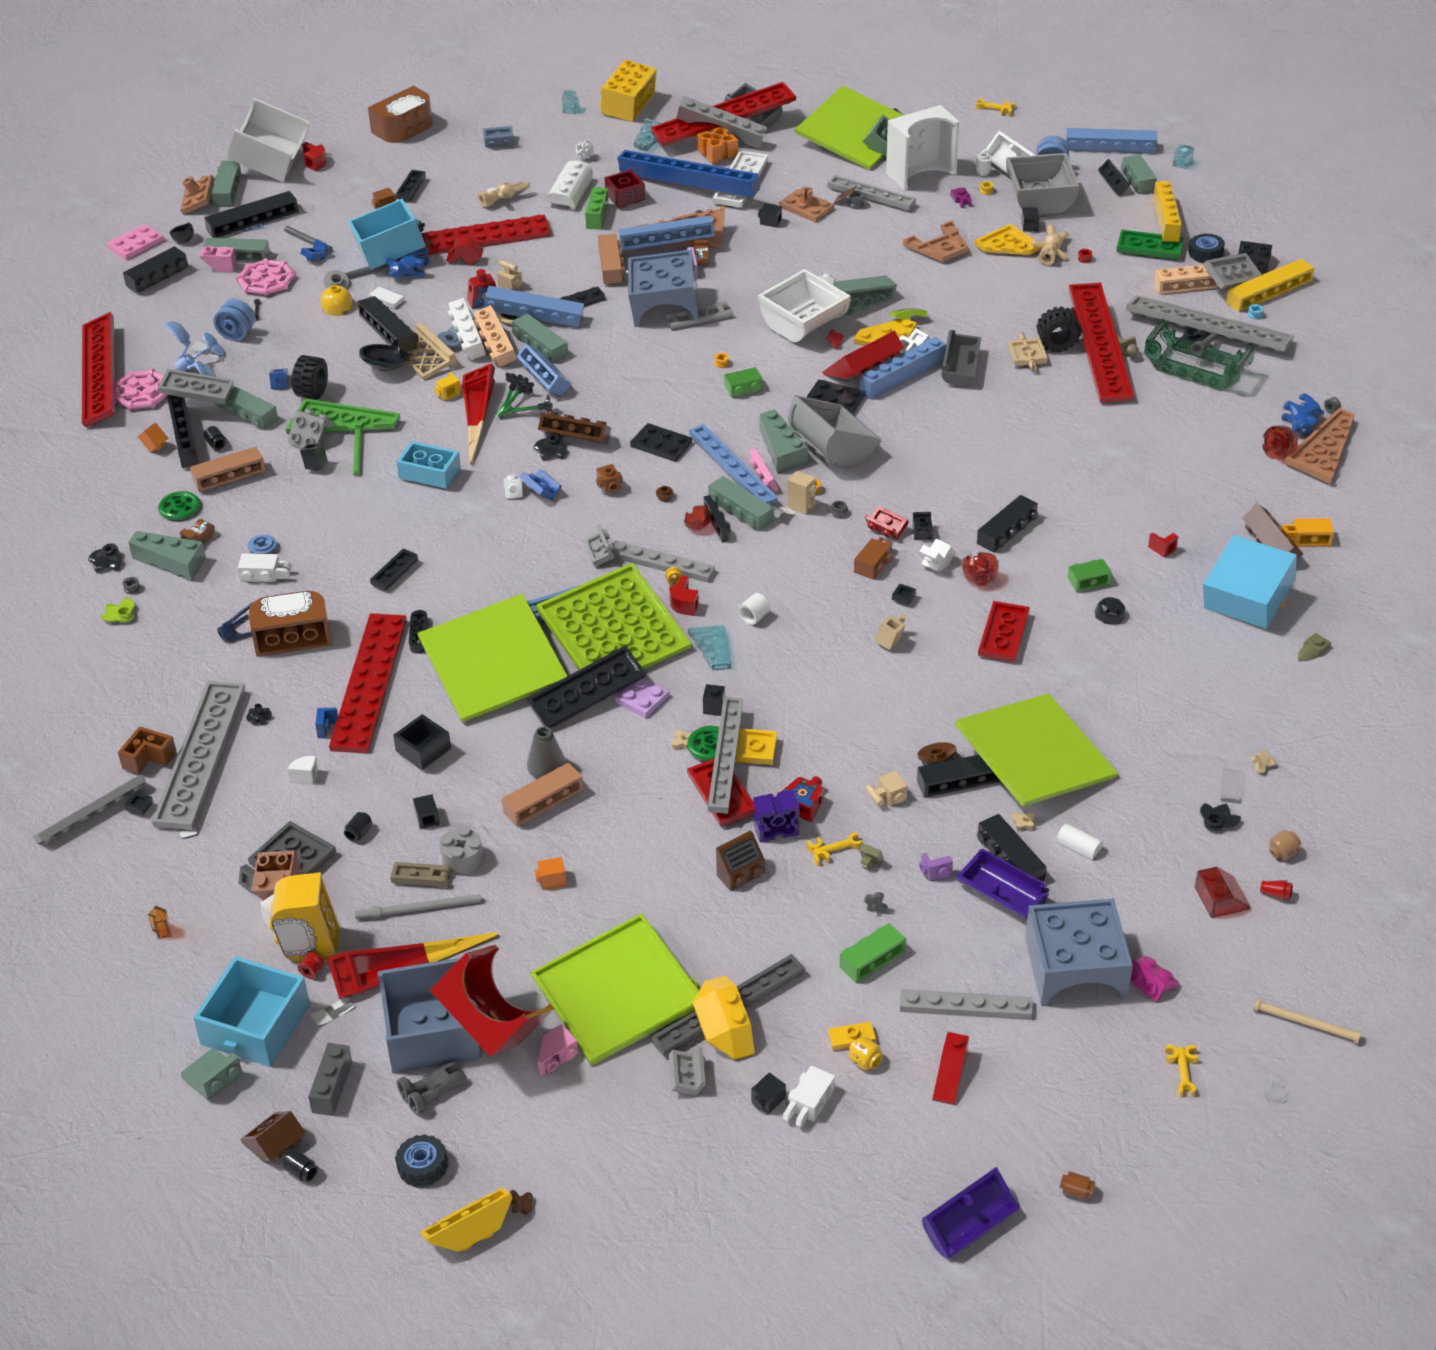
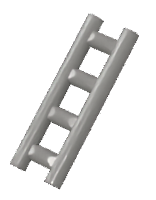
(703, 309)

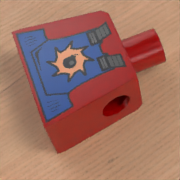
(478, 287)
(808, 795)

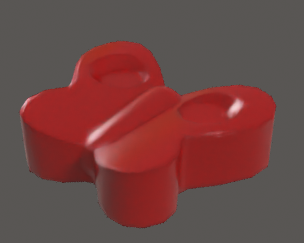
(834, 338)

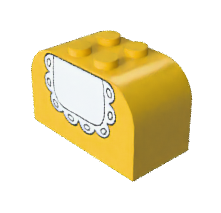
(304, 917)

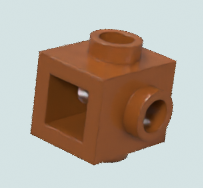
(608, 479)

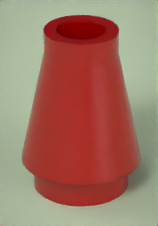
(1279, 889)

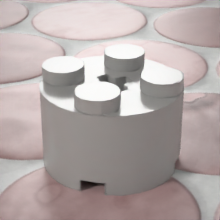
(462, 850)

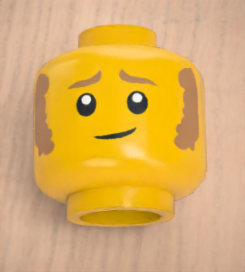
(865, 1053)

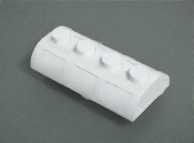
(1004, 147)
(571, 184)

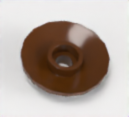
(937, 752)

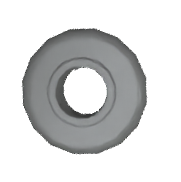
(336, 274)

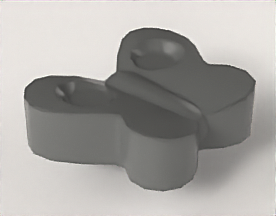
(875, 902)

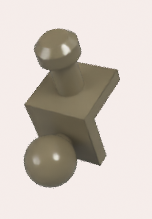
(1128, 346)

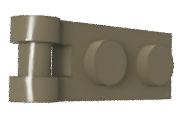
(421, 874)

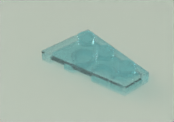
(713, 645)

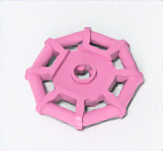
(264, 277)
(139, 390)

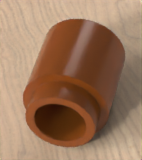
(1077, 1185)

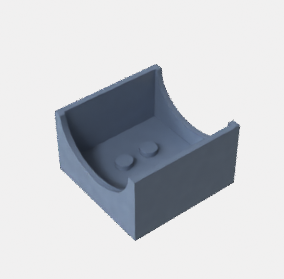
(662, 280)
(1077, 946)
(417, 1024)

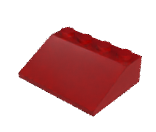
(866, 357)

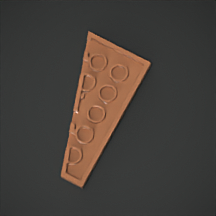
(718, 221)
(1323, 448)

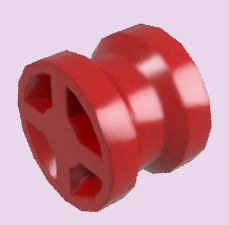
(311, 965)

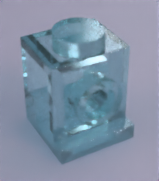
(570, 102)

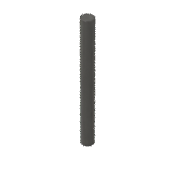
(303, 236)
(361, 271)

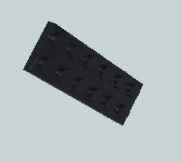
(586, 687)

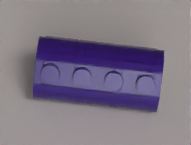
(1003, 883)
(970, 1214)

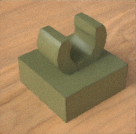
(870, 856)

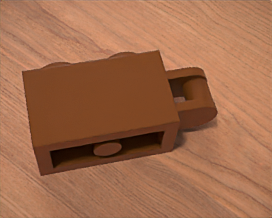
(873, 558)

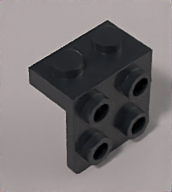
(1258, 253)

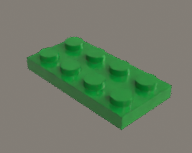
(1148, 245)

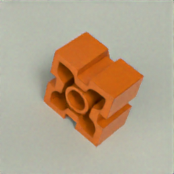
(717, 144)

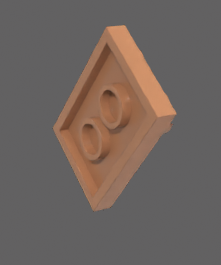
(196, 193)
(806, 205)

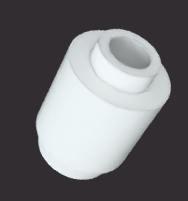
(983, 164)

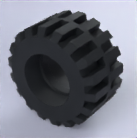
(1064, 338)
(309, 377)

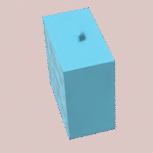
(387, 233)
(1249, 581)
(252, 1011)

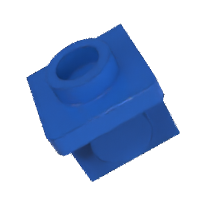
(278, 378)
(324, 718)

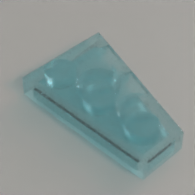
(645, 138)

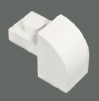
(915, 339)
(938, 555)

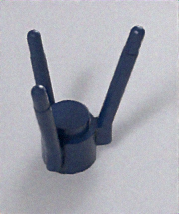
(228, 629)

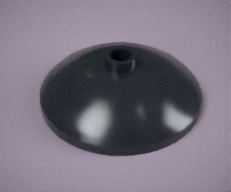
(383, 357)

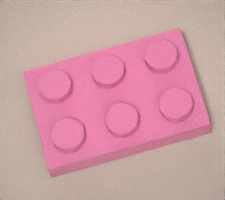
(135, 242)

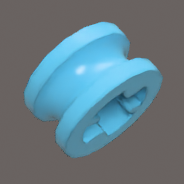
(1255, 311)

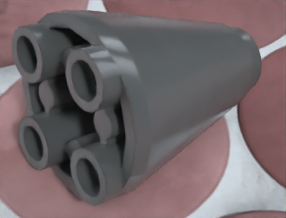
(544, 753)

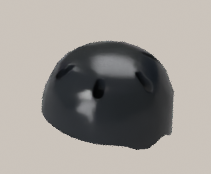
(182, 233)
(1112, 606)

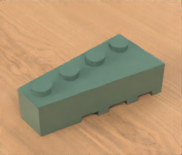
(867, 291)
(782, 442)
(167, 552)

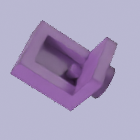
(936, 868)

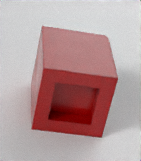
(1163, 546)

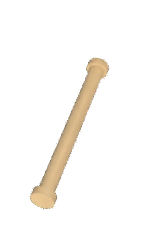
(1346, 1033)

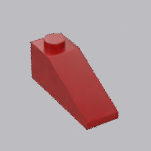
(951, 1068)

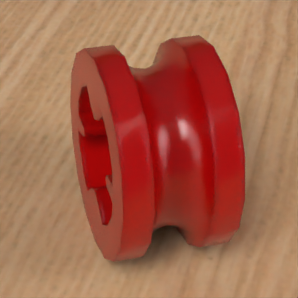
(1085, 256)

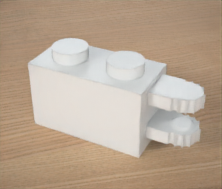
(262, 568)
(810, 1095)

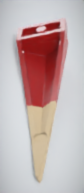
(477, 391)

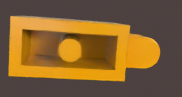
(1310, 531)

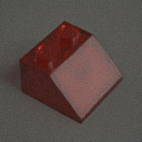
(1220, 892)

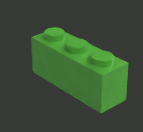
(597, 208)
(872, 952)

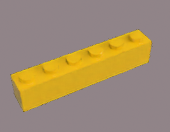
(1167, 211)
(1270, 285)

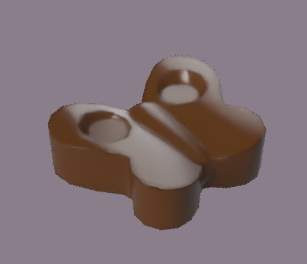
(521, 1203)

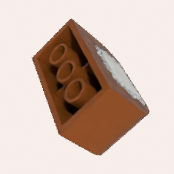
(401, 115)
(289, 623)

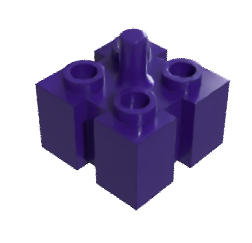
(776, 815)

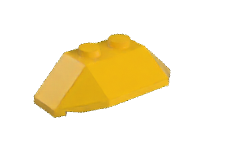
(724, 1018)
(471, 1223)

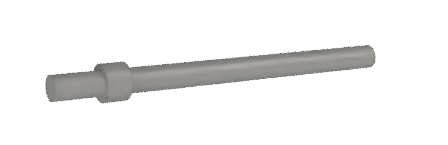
(377, 911)

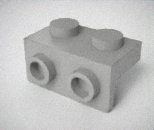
(599, 547)
(687, 1071)

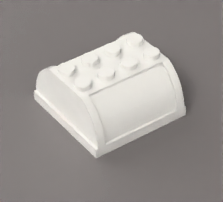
(802, 305)

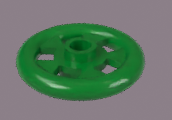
(179, 505)
(708, 742)

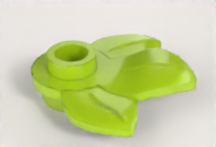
(121, 613)

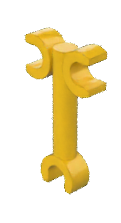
(1006, 108)
(822, 852)
(1183, 1056)

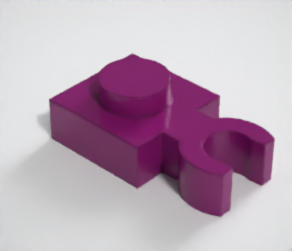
(961, 195)

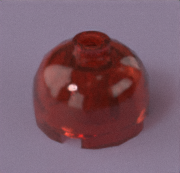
(1279, 442)
(980, 568)

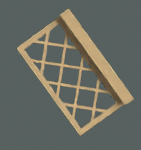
(434, 345)

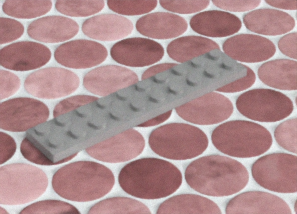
(1212, 323)
(199, 756)

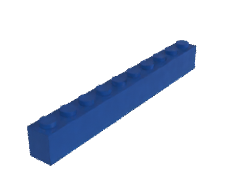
(690, 173)

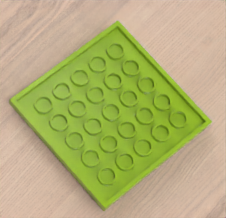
(612, 614)

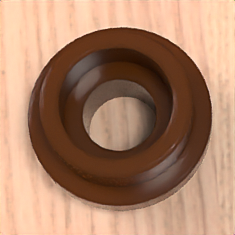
(664, 493)

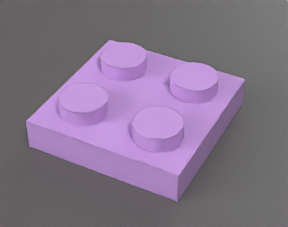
(642, 697)

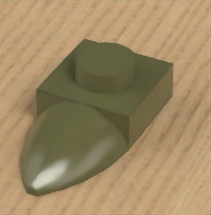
(1313, 647)

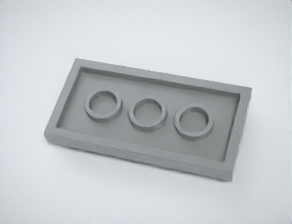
(1231, 270)
(196, 386)

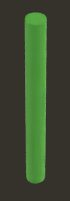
(357, 452)

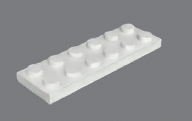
(747, 162)

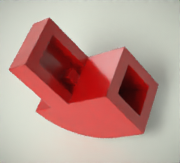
(314, 156)
(465, 248)
(683, 599)

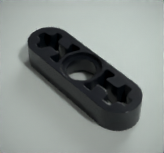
(414, 625)

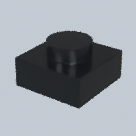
(904, 594)
(138, 803)

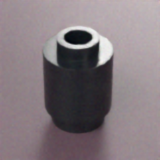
(214, 437)
(357, 826)
(300, 1166)

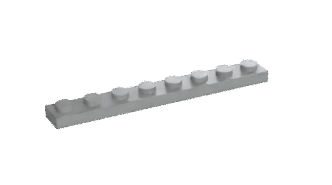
(725, 755)

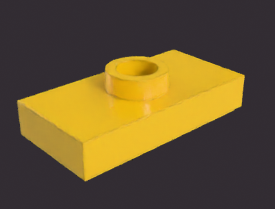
(843, 1036)

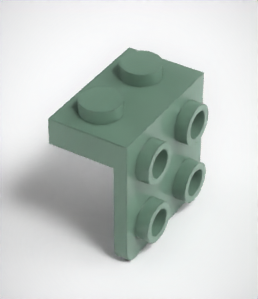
(212, 1073)

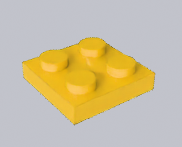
(756, 746)

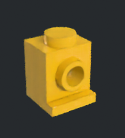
(448, 387)

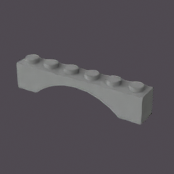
(695, 111)

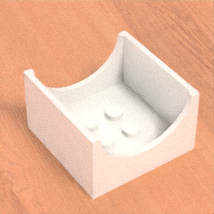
(268, 140)
(922, 143)

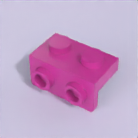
(1151, 977)

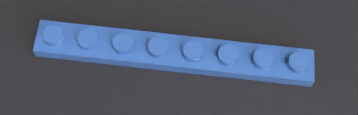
(732, 464)

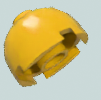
(336, 300)

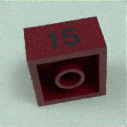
(625, 188)

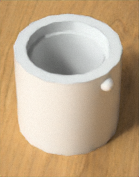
(754, 608)

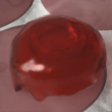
(698, 519)

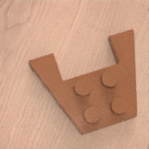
(942, 247)

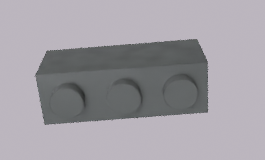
(330, 1079)

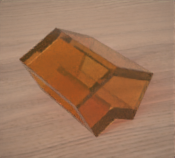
(160, 922)

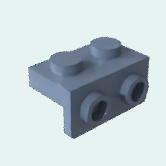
(498, 136)

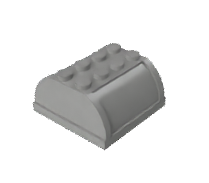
(1043, 182)
(832, 431)

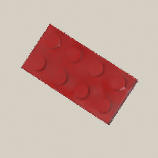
(1004, 631)
(740, 802)

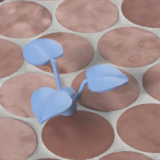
(186, 362)

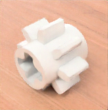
(584, 150)

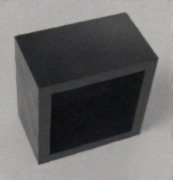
(422, 741)

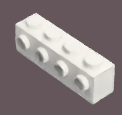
(467, 330)

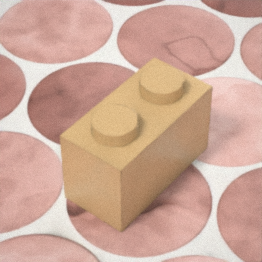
(801, 492)

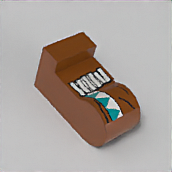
(701, 251)
(199, 532)

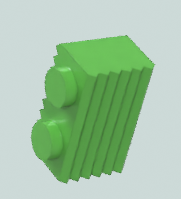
(743, 382)
(1089, 575)

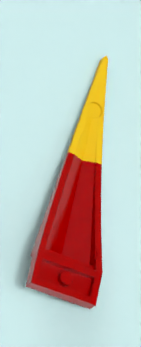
(358, 970)

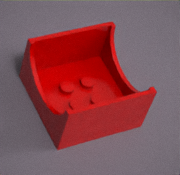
(480, 1008)

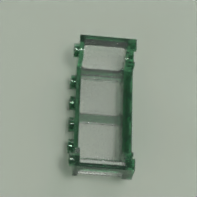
(1211, 369)

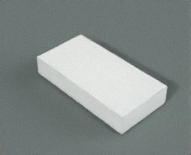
(387, 297)

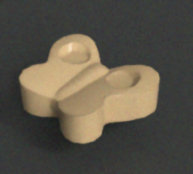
(680, 739)
(1262, 761)
(1023, 821)

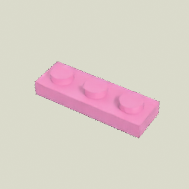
(762, 470)

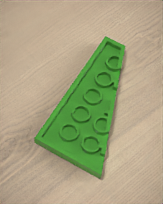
(350, 417)

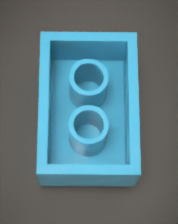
(428, 464)

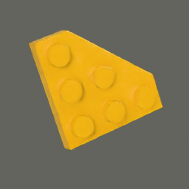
(1008, 241)
(901, 326)

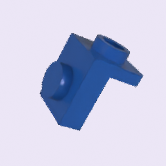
(317, 252)

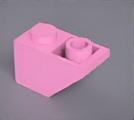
(219, 258)
(556, 1048)

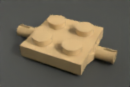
(1027, 352)

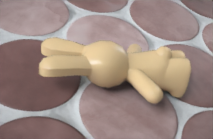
(504, 190)
(1051, 246)

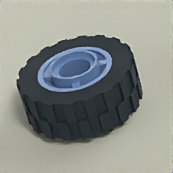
(1206, 247)
(421, 1160)

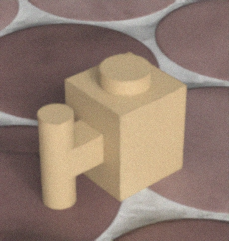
(509, 276)
(890, 631)
(890, 788)

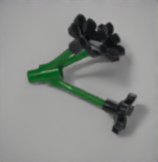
(521, 385)

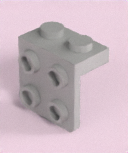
(308, 427)

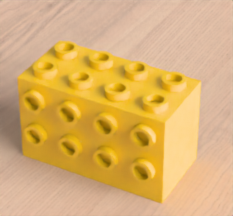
(628, 90)

